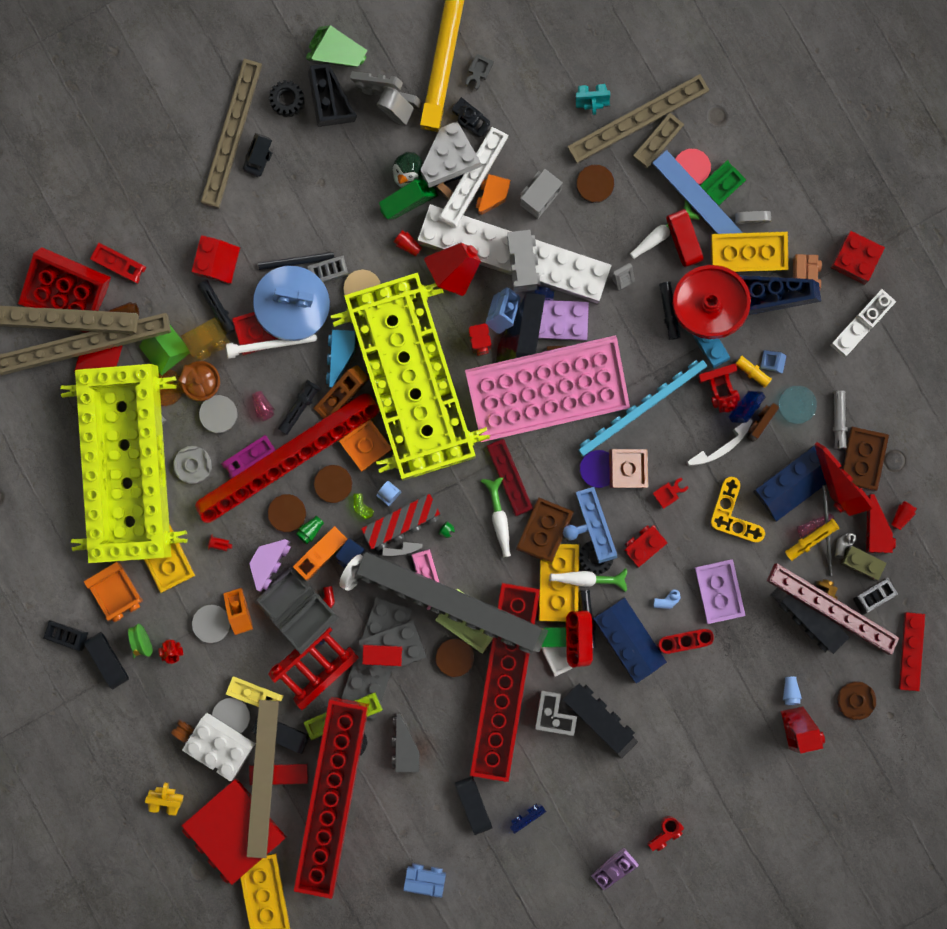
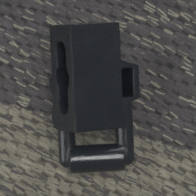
(471, 116)
(258, 155)

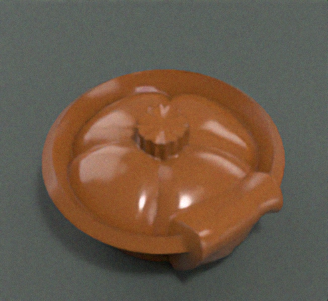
(199, 380)

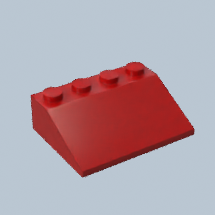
(62, 284)

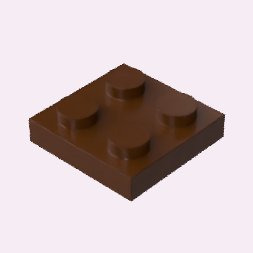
(758, 427)

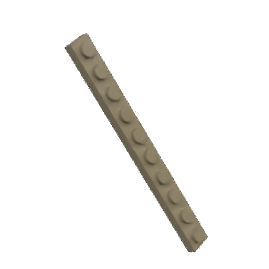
(81, 345)

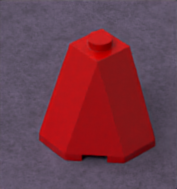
(454, 267)

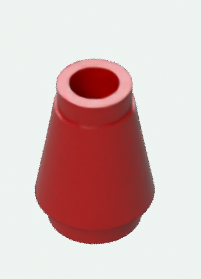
(407, 243)
(903, 515)

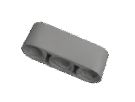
(395, 106)

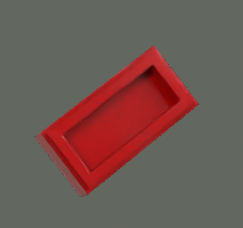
(382, 655)

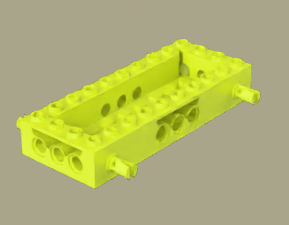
(395, 380)
(107, 465)

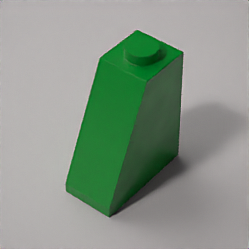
(407, 199)

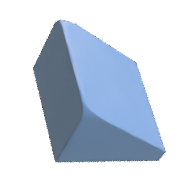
(773, 361)

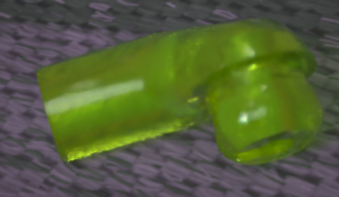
(360, 508)

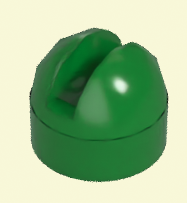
(445, 530)

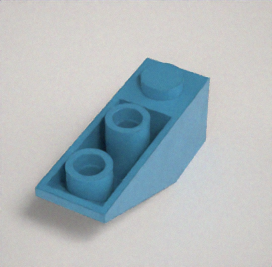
(342, 350)

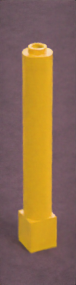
(442, 65)

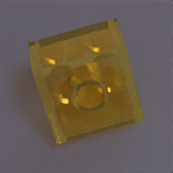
(205, 339)

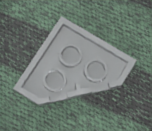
(449, 156)

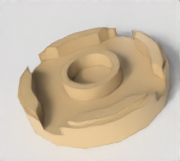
(360, 280)

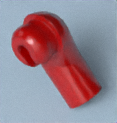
(328, 596)

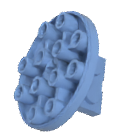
(291, 303)

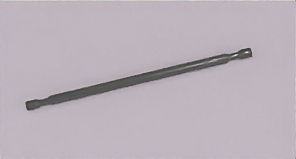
(828, 537)

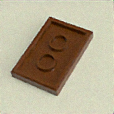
(865, 457)
(544, 530)

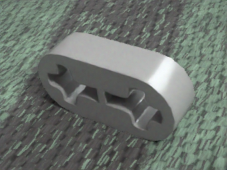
(753, 217)

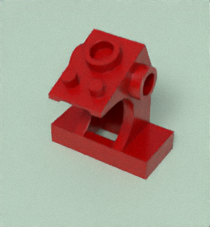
(719, 377)

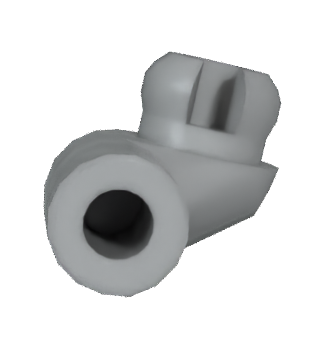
(843, 543)

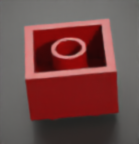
(857, 257)

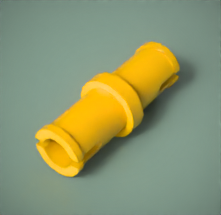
(753, 371)

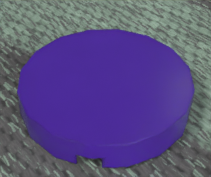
(595, 469)

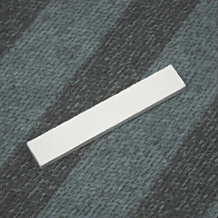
(472, 180)

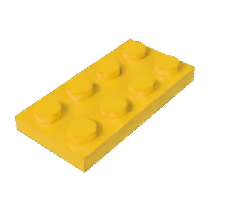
(750, 251)
(557, 597)
(265, 895)

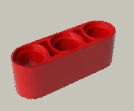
(684, 238)
(694, 637)
(579, 639)

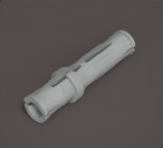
(840, 420)

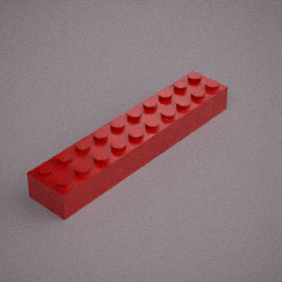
(503, 691)
(331, 797)

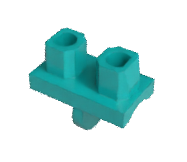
(594, 99)

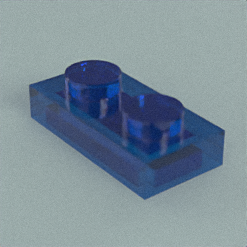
(747, 407)
(520, 822)

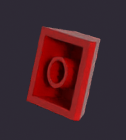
(215, 259)

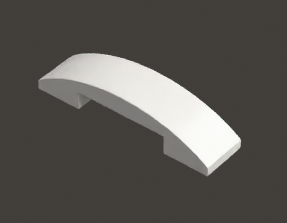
(702, 458)

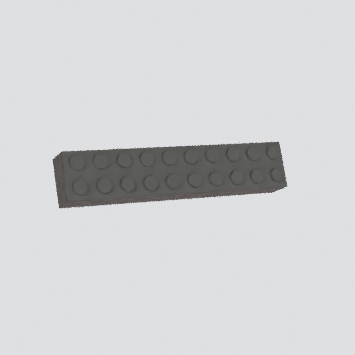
(455, 603)

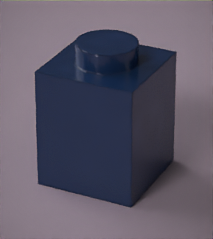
(348, 552)

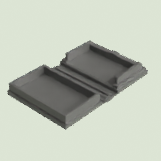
(296, 610)

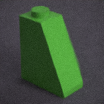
(335, 48)

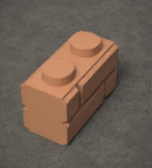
(807, 267)

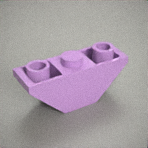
(267, 561)
(614, 869)

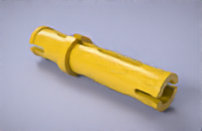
(818, 535)

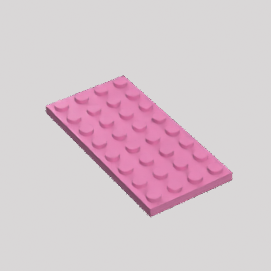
(548, 388)

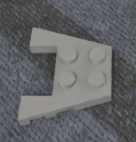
(374, 85)

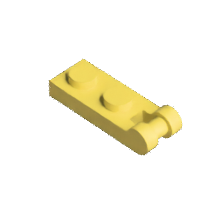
(250, 692)

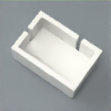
(218, 746)

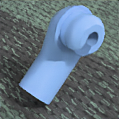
(669, 602)

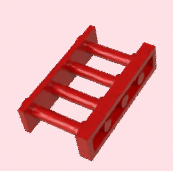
(318, 683)

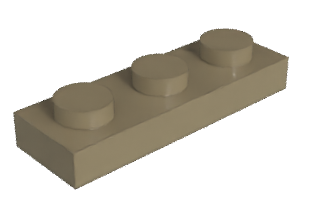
(658, 140)

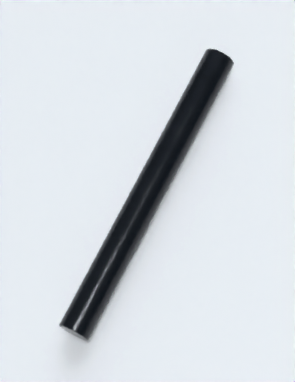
(295, 261)

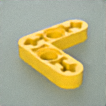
(726, 514)

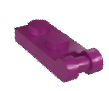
(248, 456)

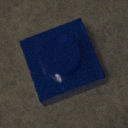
(549, 295)

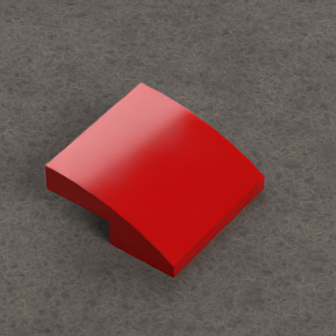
(99, 359)

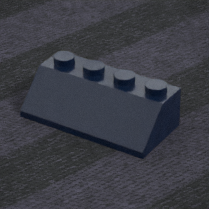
(792, 484)
(629, 640)

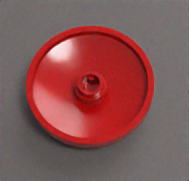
(711, 302)

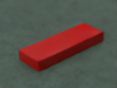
(286, 774)

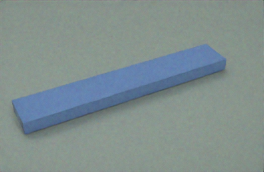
(694, 194)

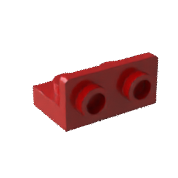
(644, 546)

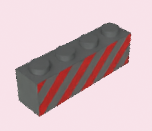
(400, 522)

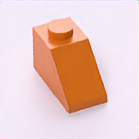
(237, 611)

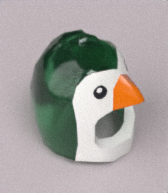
(407, 168)

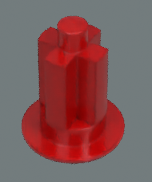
(220, 544)

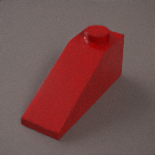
(878, 532)

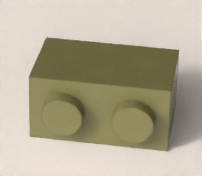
(863, 563)

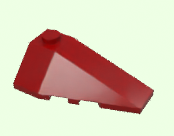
(843, 492)

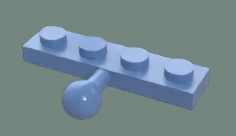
(595, 525)

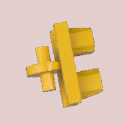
(164, 797)

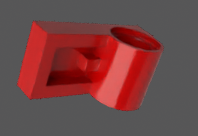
(659, 841)

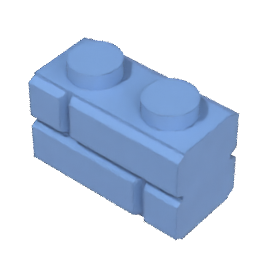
(503, 310)
(424, 880)

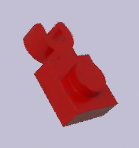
(667, 495)

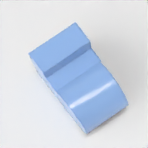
(388, 493)

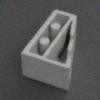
(523, 260)

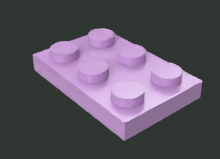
(564, 320)
(720, 591)

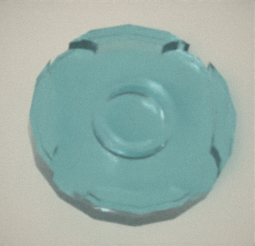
(797, 404)

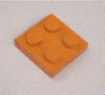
(365, 445)

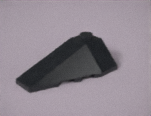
(523, 336)

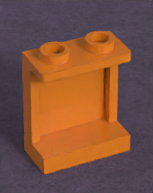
(114, 592)

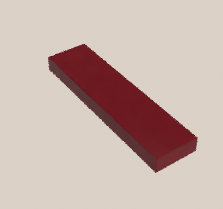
(511, 480)

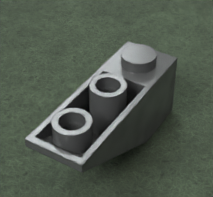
(407, 752)

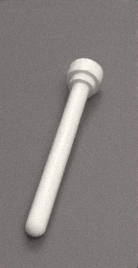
(233, 350)

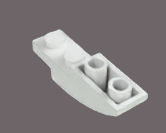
(863, 323)

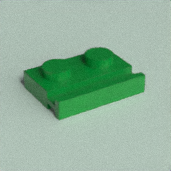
(723, 183)

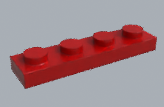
(912, 651)

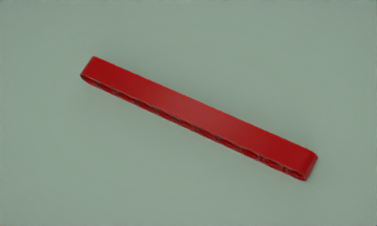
(286, 458)

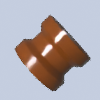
(182, 731)

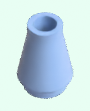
(791, 691)

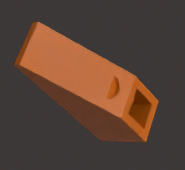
(320, 553)

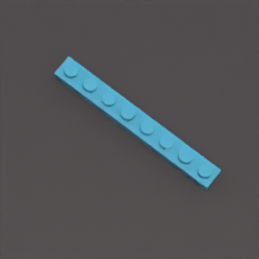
(648, 402)

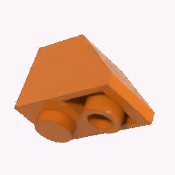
(494, 193)

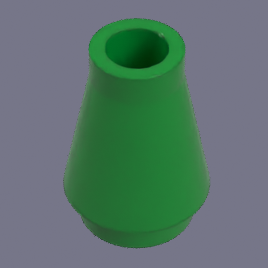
(309, 530)

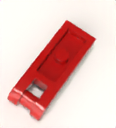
(117, 262)

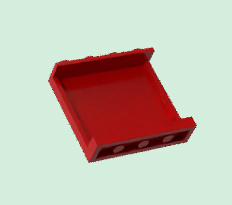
(223, 832)

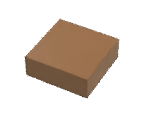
(444, 191)

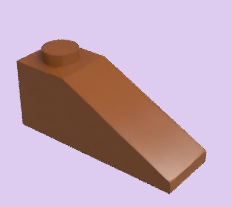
(342, 391)

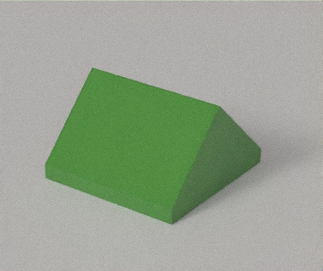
(164, 350)

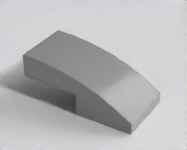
(408, 548)

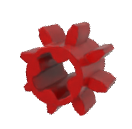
(170, 651)

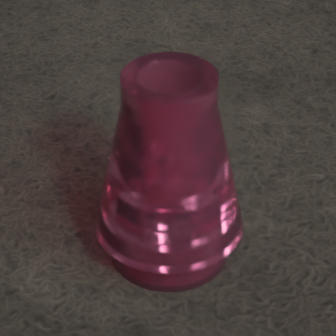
(263, 408)

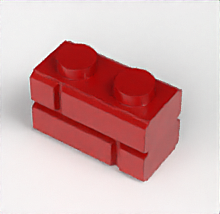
(480, 339)

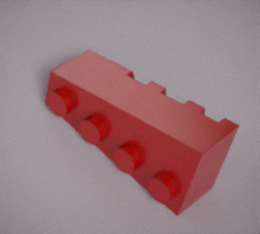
(801, 731)

